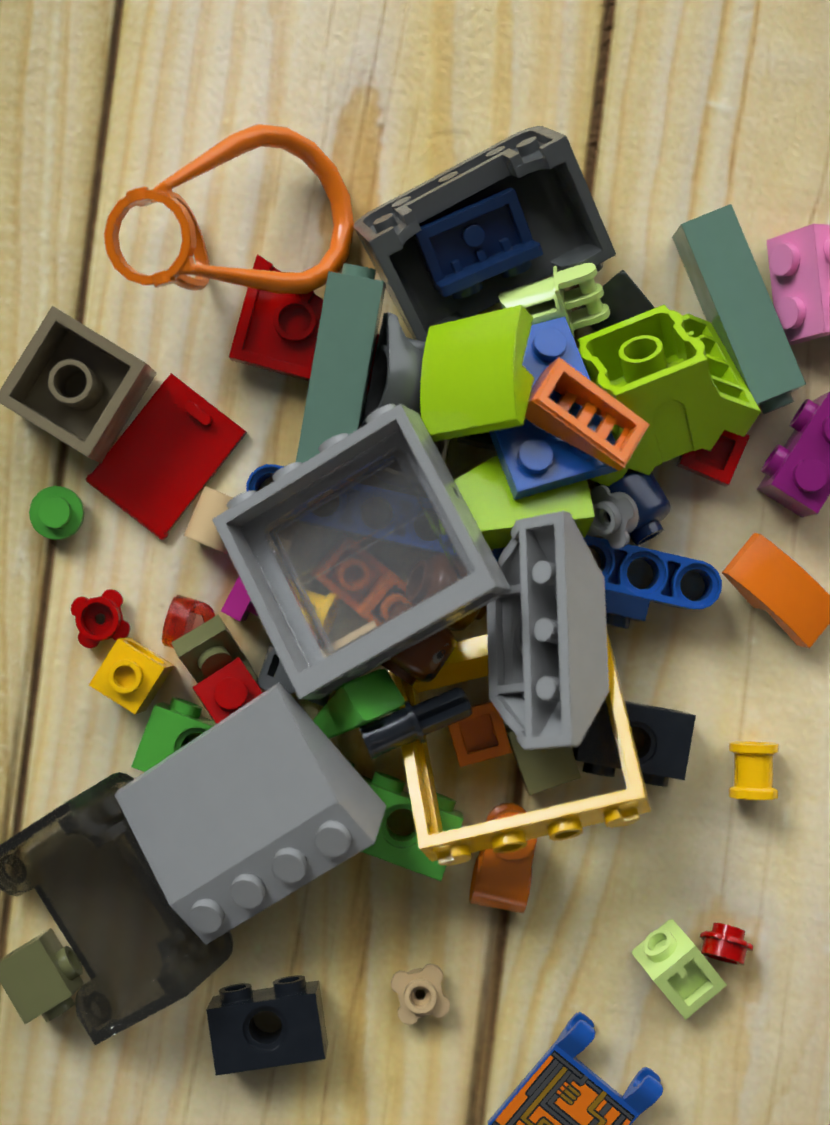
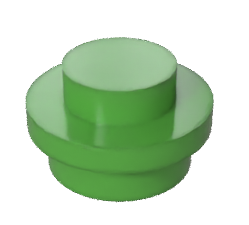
(56, 512)

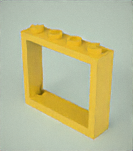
(510, 833)

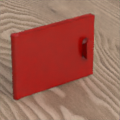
(166, 456)

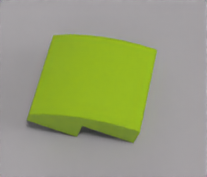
(476, 374)

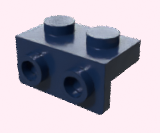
(477, 244)

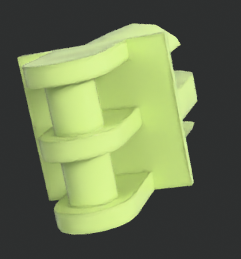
(549, 300)

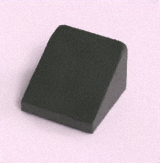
(623, 299)

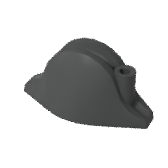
(395, 369)

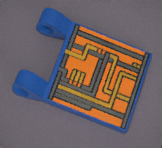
(569, 1093)

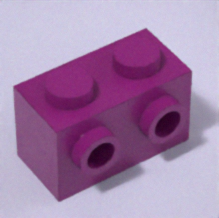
(800, 470)

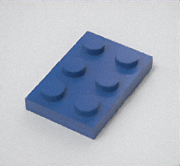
(531, 456)

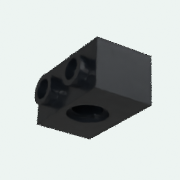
(664, 749)
(244, 1047)

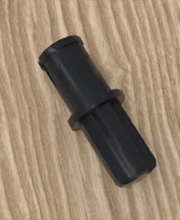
(415, 721)

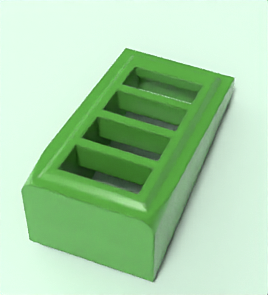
(359, 703)

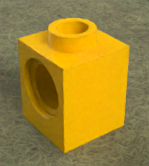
(131, 675)

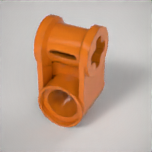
(503, 878)

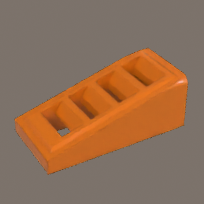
(594, 400)

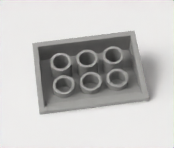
(249, 813)

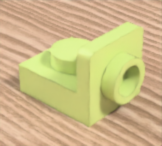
(678, 968)

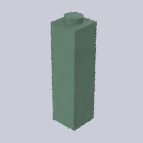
(739, 305)
(341, 357)

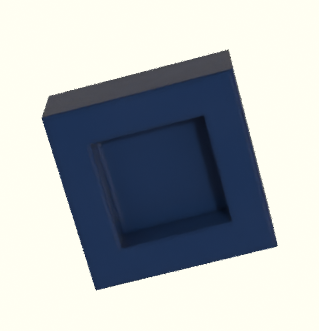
(624, 608)

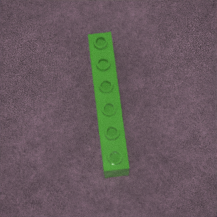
(175, 722)

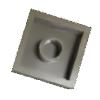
(76, 385)

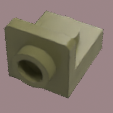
(209, 649)

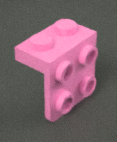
(801, 281)

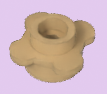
(426, 979)

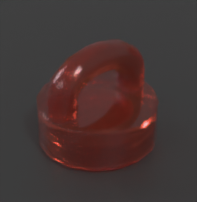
(181, 617)

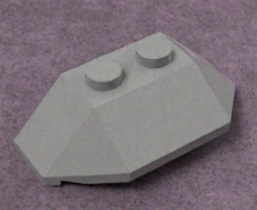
(548, 634)

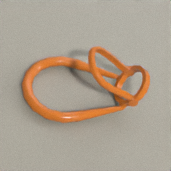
(192, 239)

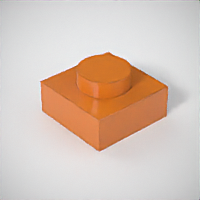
(480, 735)

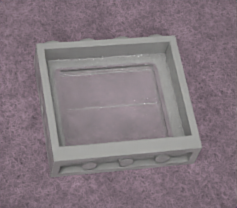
(359, 552)

